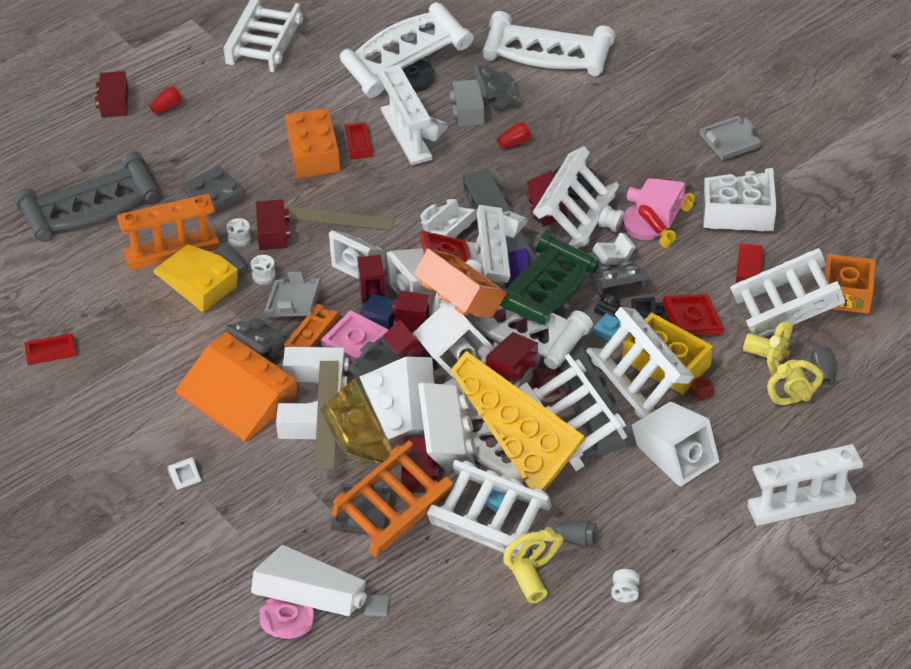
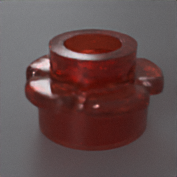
(702, 388)

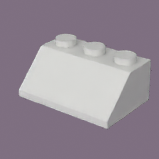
(446, 424)

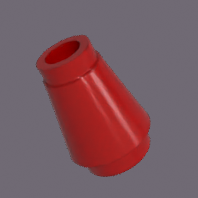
(167, 99)
(514, 136)

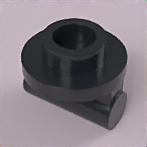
(607, 305)

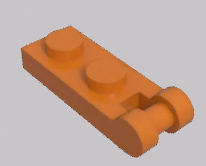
(313, 328)

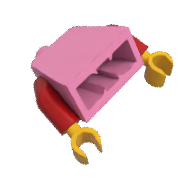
(659, 204)

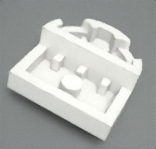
(447, 219)

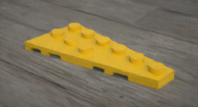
(526, 430)

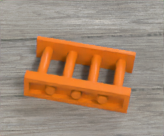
(161, 249)
(398, 522)

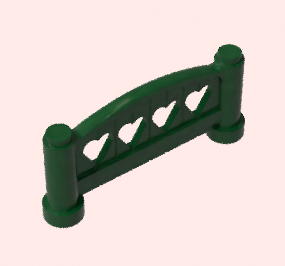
(551, 254)

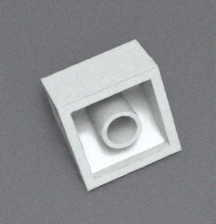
(347, 248)

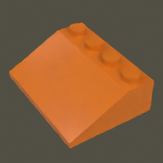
(237, 387)

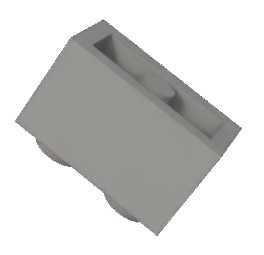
(467, 103)

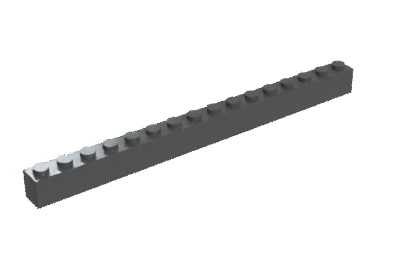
(483, 189)

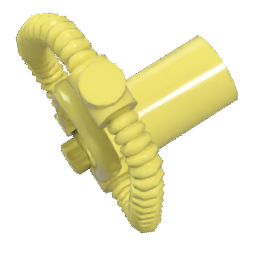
(773, 349)
(796, 382)
(525, 568)

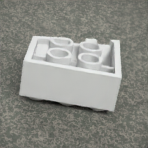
(740, 202)
(396, 396)

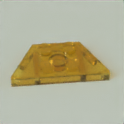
(355, 424)

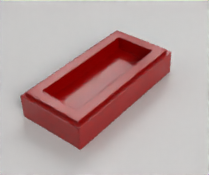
(358, 140)
(748, 261)
(50, 349)

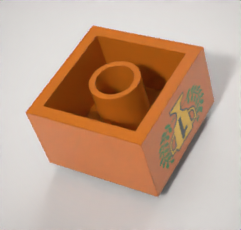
(855, 280)

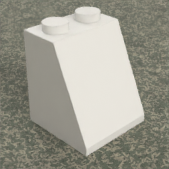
(401, 272)
(450, 335)
(677, 442)

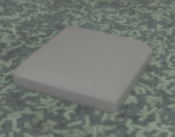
(376, 605)

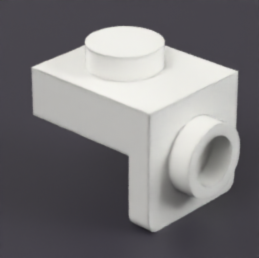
(614, 252)

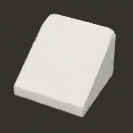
(435, 130)
(513, 223)
(184, 473)

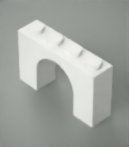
(303, 364)

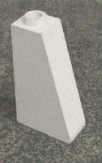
(308, 582)

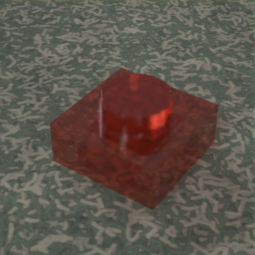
(543, 376)

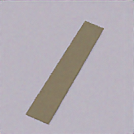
(340, 218)
(324, 438)

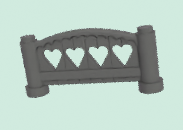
(132, 176)

